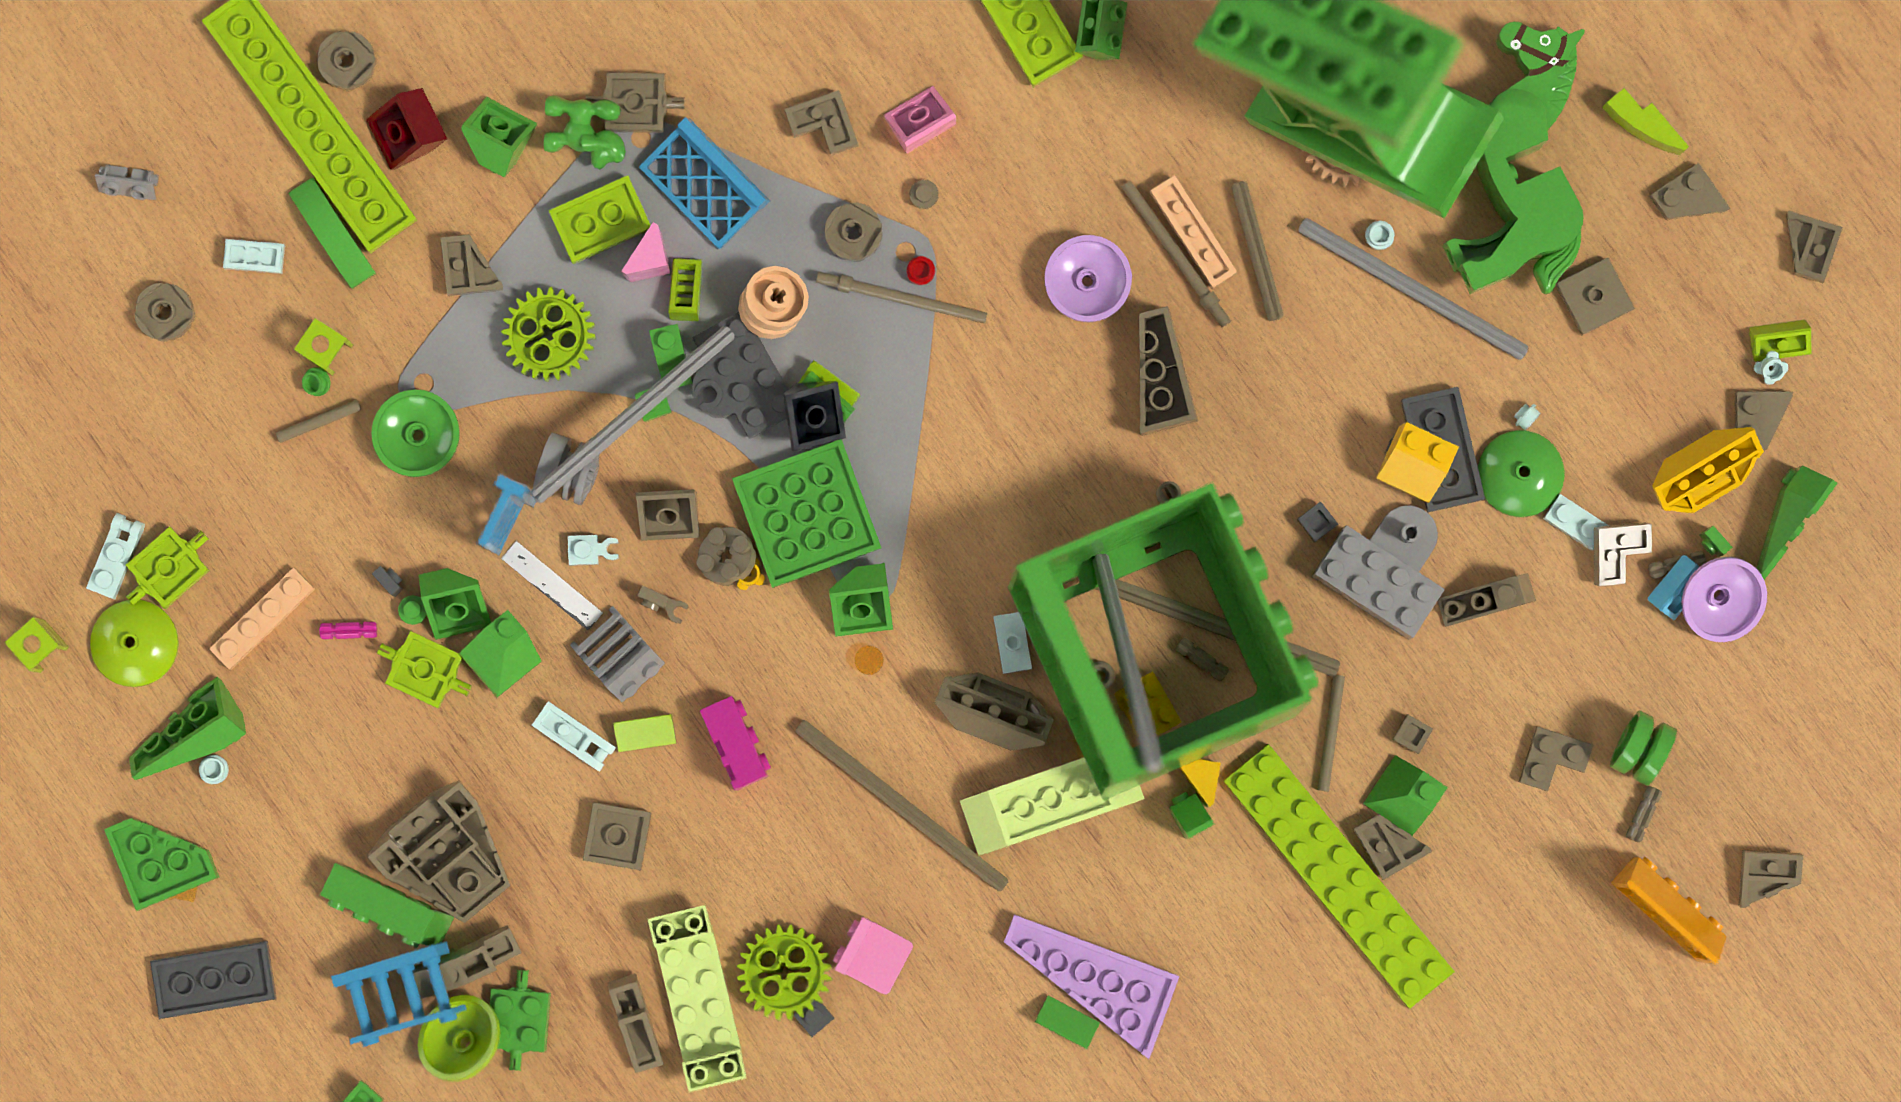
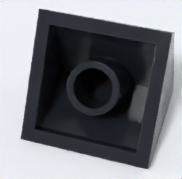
(814, 414)

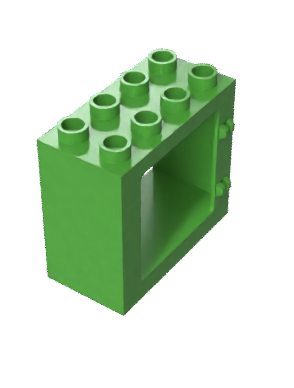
(1190, 522)

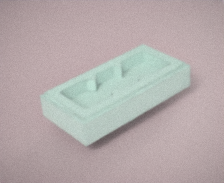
(254, 256)
(1012, 643)

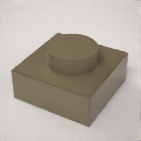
(1412, 734)

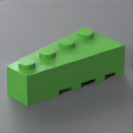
(385, 906)

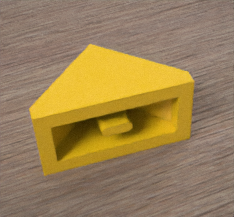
(1203, 778)

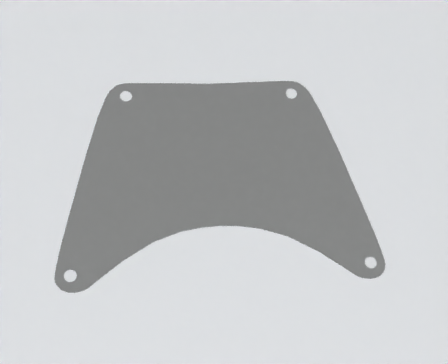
(859, 338)

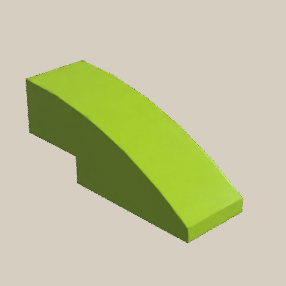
(1645, 123)

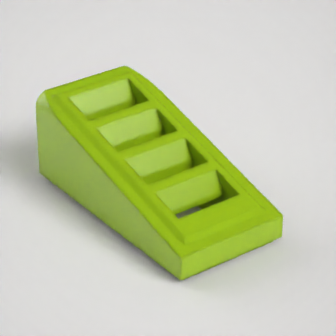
(675, 310)

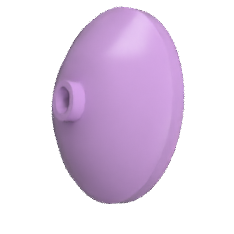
(1091, 258)
(1734, 610)

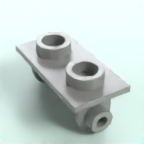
(113, 182)

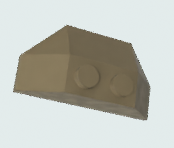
(994, 711)

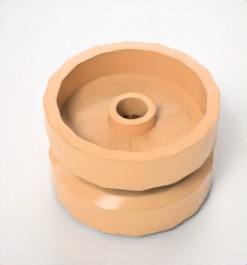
(773, 302)

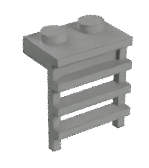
(628, 666)

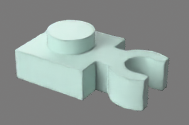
(586, 550)

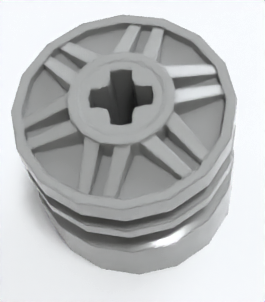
(554, 454)

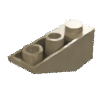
(1486, 599)

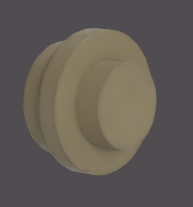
(924, 194)

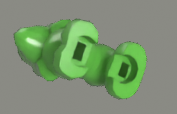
(578, 133)

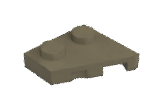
(1689, 195)
(1812, 245)
(466, 267)
(1762, 412)
(1389, 845)
(1767, 874)

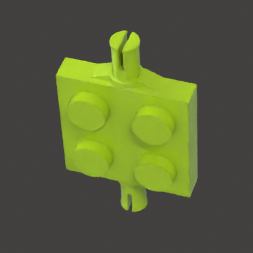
(167, 567)
(424, 669)

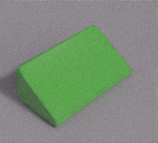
(1067, 1022)

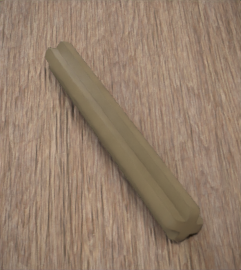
(1257, 251)

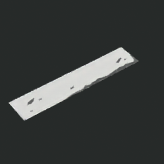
(552, 585)

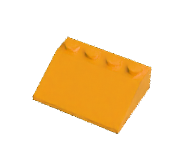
(1670, 910)

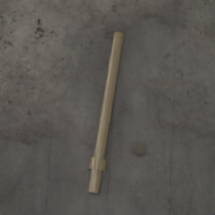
(846, 284)
(1208, 299)

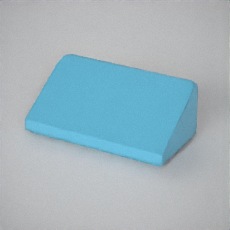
(1669, 592)

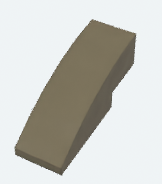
(635, 1023)

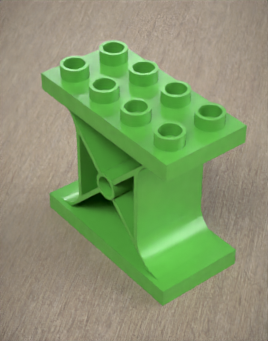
(1399, 134)

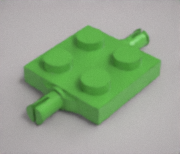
(522, 1019)

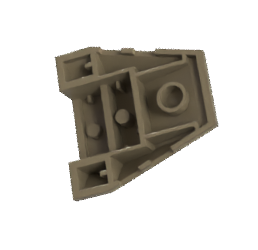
(443, 853)

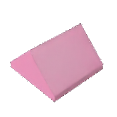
(920, 119)
(648, 258)

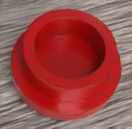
(920, 270)

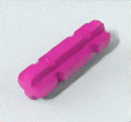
(348, 630)

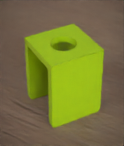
(325, 358)
(48, 643)

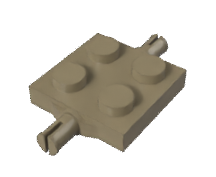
(640, 101)

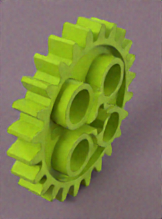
(537, 310)
(786, 999)

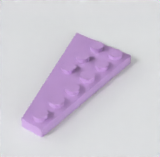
(1111, 986)

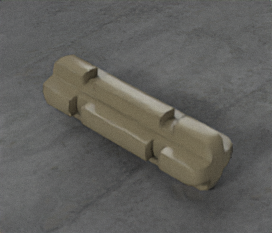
(1659, 569)
(1202, 659)
(1644, 814)

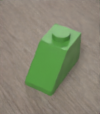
(668, 349)
(1190, 815)

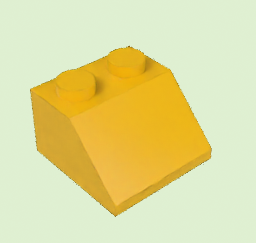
(1416, 462)

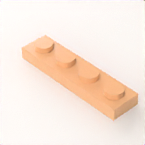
(1193, 232)
(262, 619)

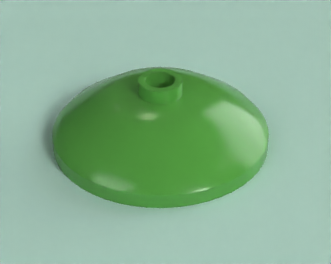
(401, 418)
(1504, 485)

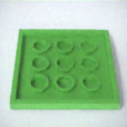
(806, 513)

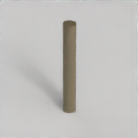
(318, 421)

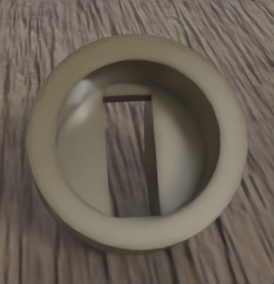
(1171, 489)

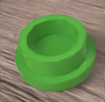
(316, 381)
(412, 610)

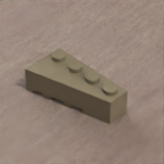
(1163, 379)

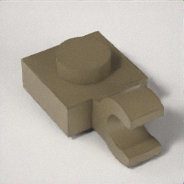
(654, 600)

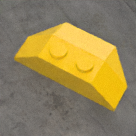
(1706, 469)

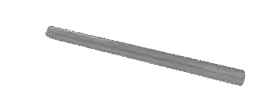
(1413, 289)
(632, 414)
(1127, 663)

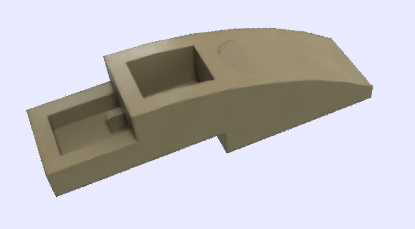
(470, 961)

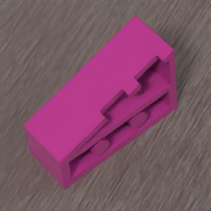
(735, 742)

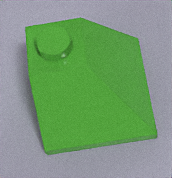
(497, 135)
(861, 601)
(453, 603)
(501, 654)
(1405, 795)

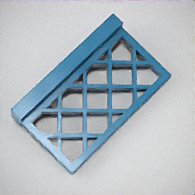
(723, 167)
(505, 513)

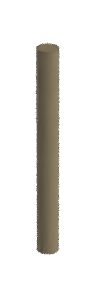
(1331, 733)

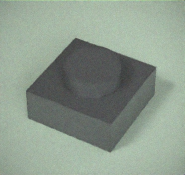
(1317, 522)
(389, 580)
(816, 1020)

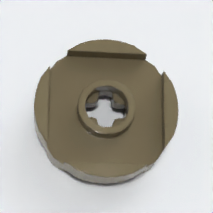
(346, 43)
(869, 227)
(167, 295)
(711, 551)

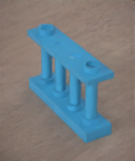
(379, 973)

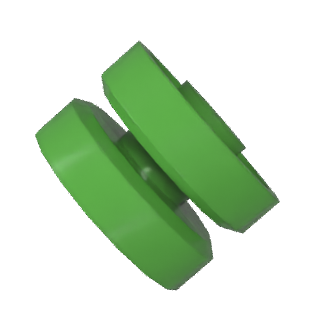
(1643, 748)

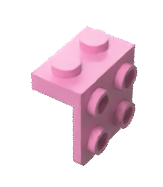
(873, 955)

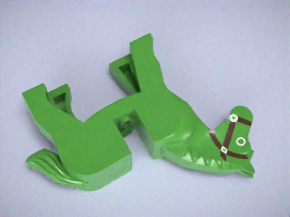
(1543, 212)

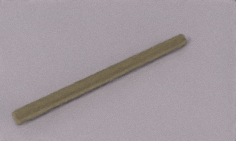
(1209, 621)
(901, 805)

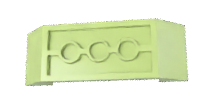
(1038, 806)
(698, 998)

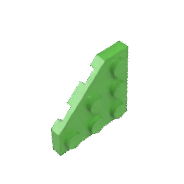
(157, 862)

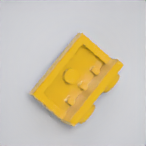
(1160, 708)

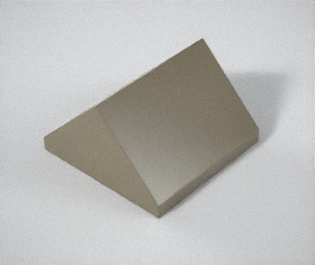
(668, 514)

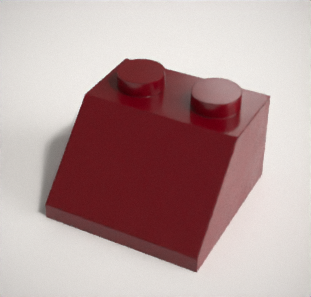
(406, 128)

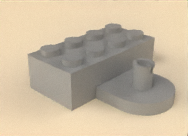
(1384, 571)

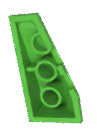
(1799, 498)
(202, 728)

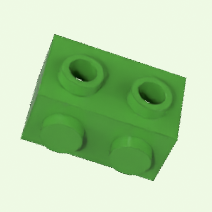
(1101, 29)

